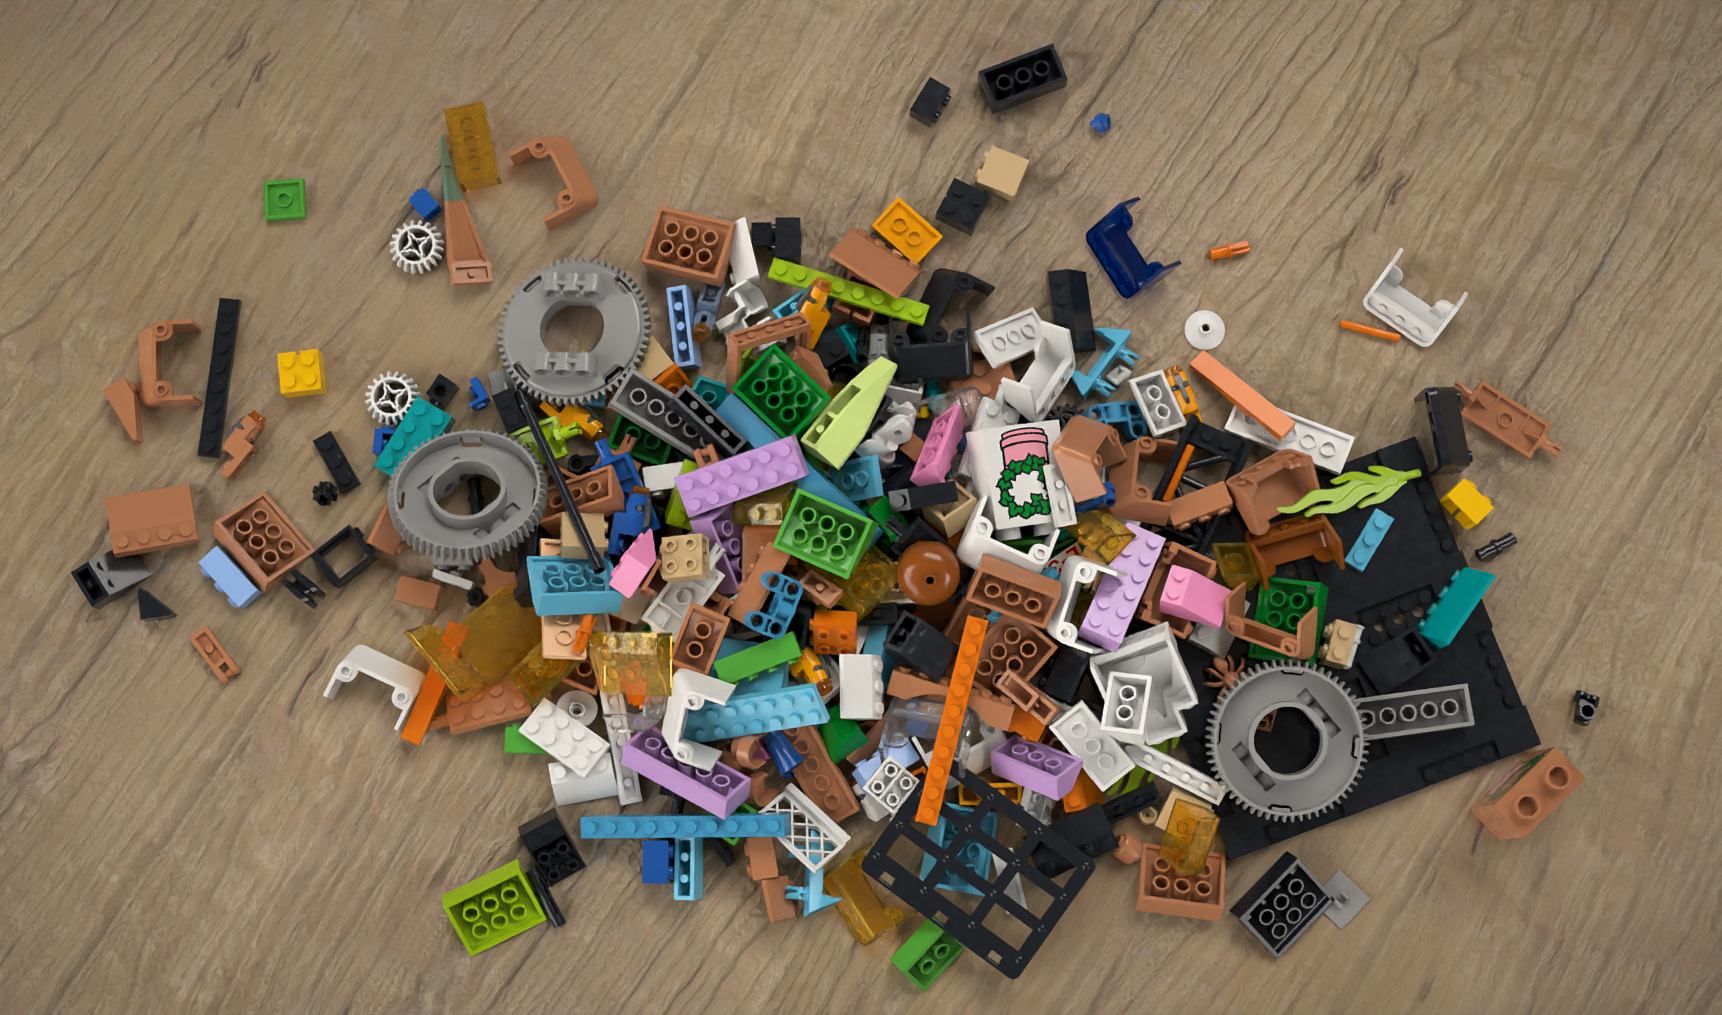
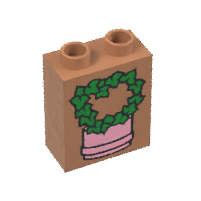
(1527, 794)

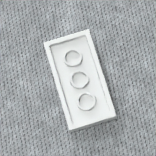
(1009, 337)
(564, 738)
(1100, 752)

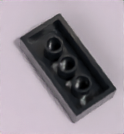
(1022, 78)

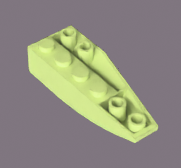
(849, 415)

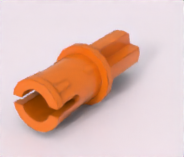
(1229, 250)
(583, 634)

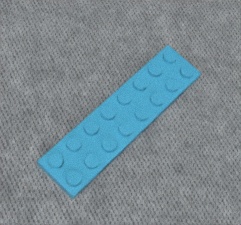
(757, 714)

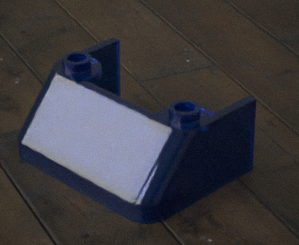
(1119, 254)

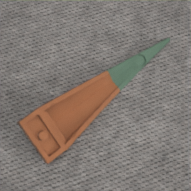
(465, 252)

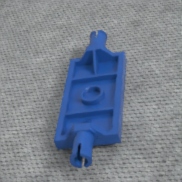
(627, 476)

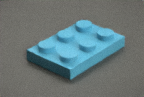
(859, 478)

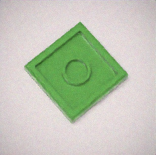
(285, 200)

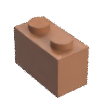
(419, 592)

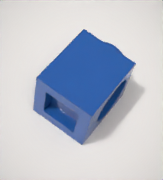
(424, 204)

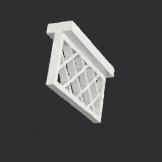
(817, 819)

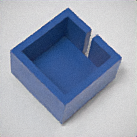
(658, 862)

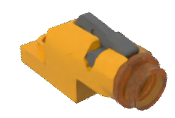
(813, 306)
(1182, 391)
(589, 422)
(814, 670)

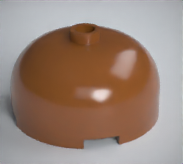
(925, 561)

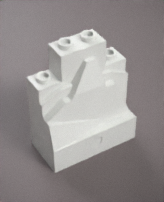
(1155, 655)

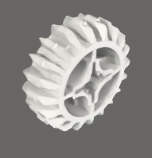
(424, 243)
(384, 384)

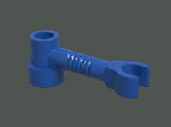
(1107, 499)

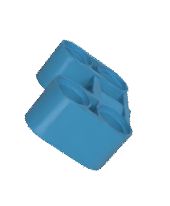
(1119, 413)
(781, 608)

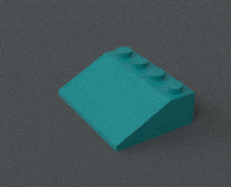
(1454, 606)

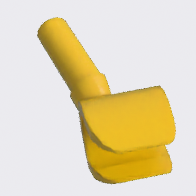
(923, 413)

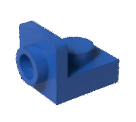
(478, 391)
(380, 439)

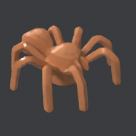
(1228, 676)

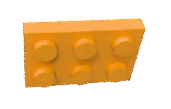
(907, 231)

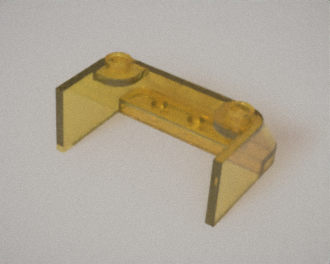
(859, 902)

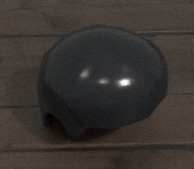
(843, 373)

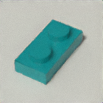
(849, 334)

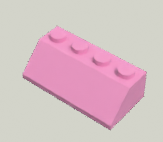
(939, 448)

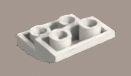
(891, 784)
(1037, 805)

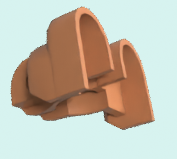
(740, 758)

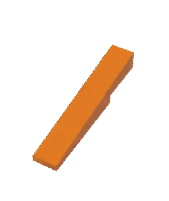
(1243, 396)
(426, 702)

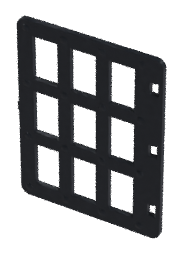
(960, 925)

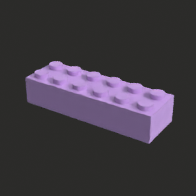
(742, 475)
(1119, 595)
(715, 791)

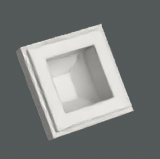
(1119, 375)

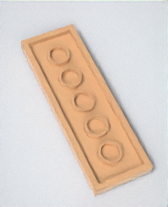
(558, 630)

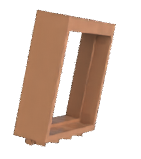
(762, 334)

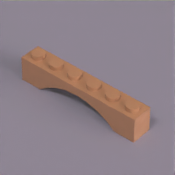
(995, 710)

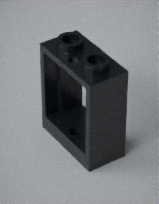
(318, 556)

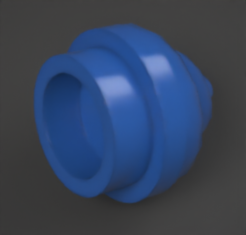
(1101, 123)

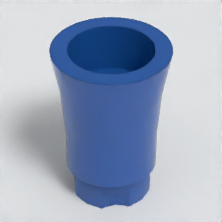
(782, 752)

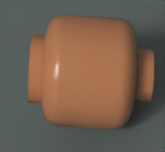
(1130, 848)

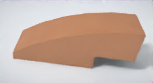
(1028, 697)

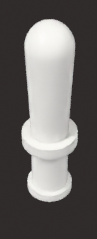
(1356, 641)

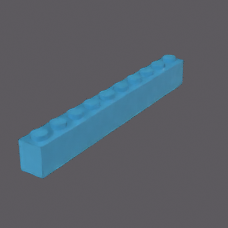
(759, 432)
(685, 825)

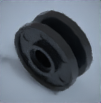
(303, 588)

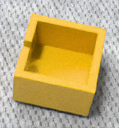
(302, 373)
(1469, 501)

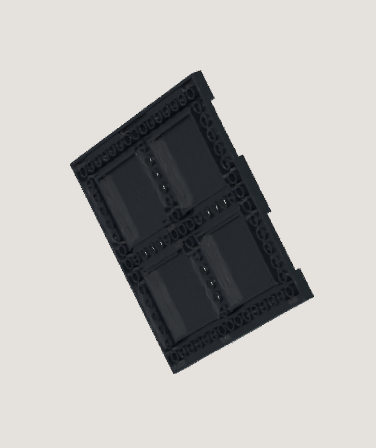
(1403, 573)

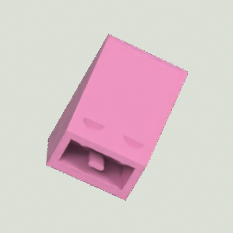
(634, 565)

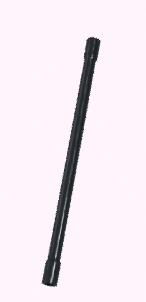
(592, 554)

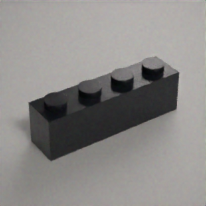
(706, 422)

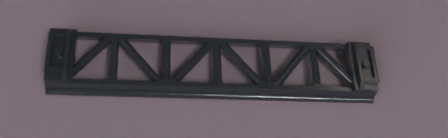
(1224, 448)

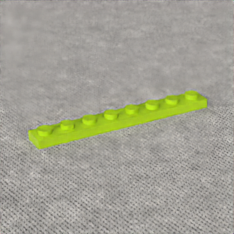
(850, 292)

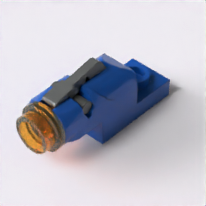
(632, 522)

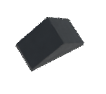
(152, 608)

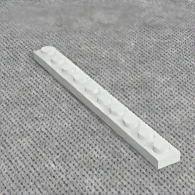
(613, 703)
(1166, 766)

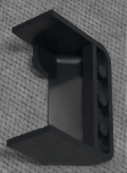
(936, 296)
(932, 360)
(1446, 429)

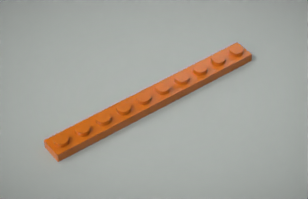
(952, 720)

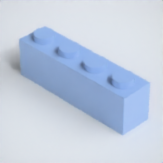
(682, 314)

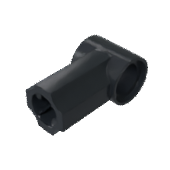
(587, 460)

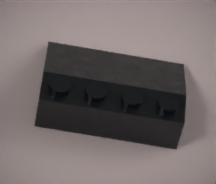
(1282, 904)

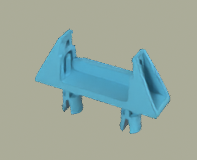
(1118, 340)
(813, 883)

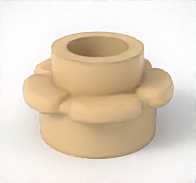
(1147, 820)

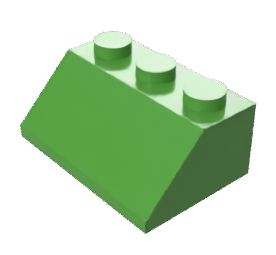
(927, 954)

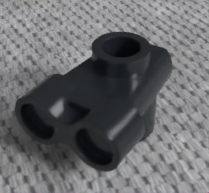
(1584, 704)

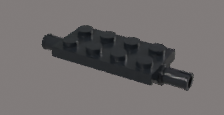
(921, 531)

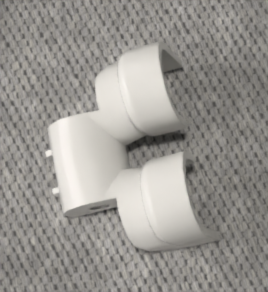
(749, 301)
(896, 429)

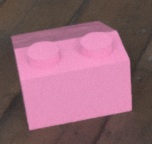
(1193, 597)

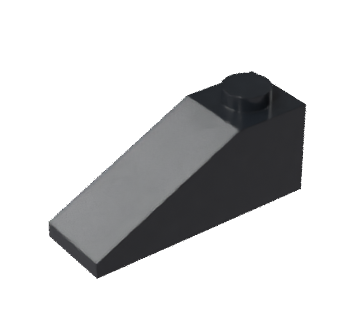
(923, 496)

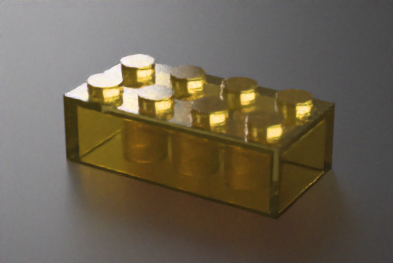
(473, 146)

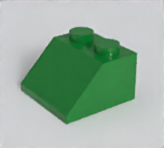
(841, 735)

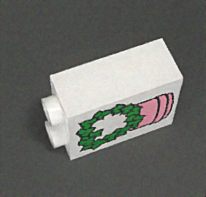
(1010, 472)

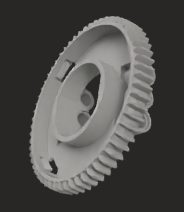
(566, 375)
(445, 464)
(1323, 704)

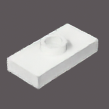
(454, 579)

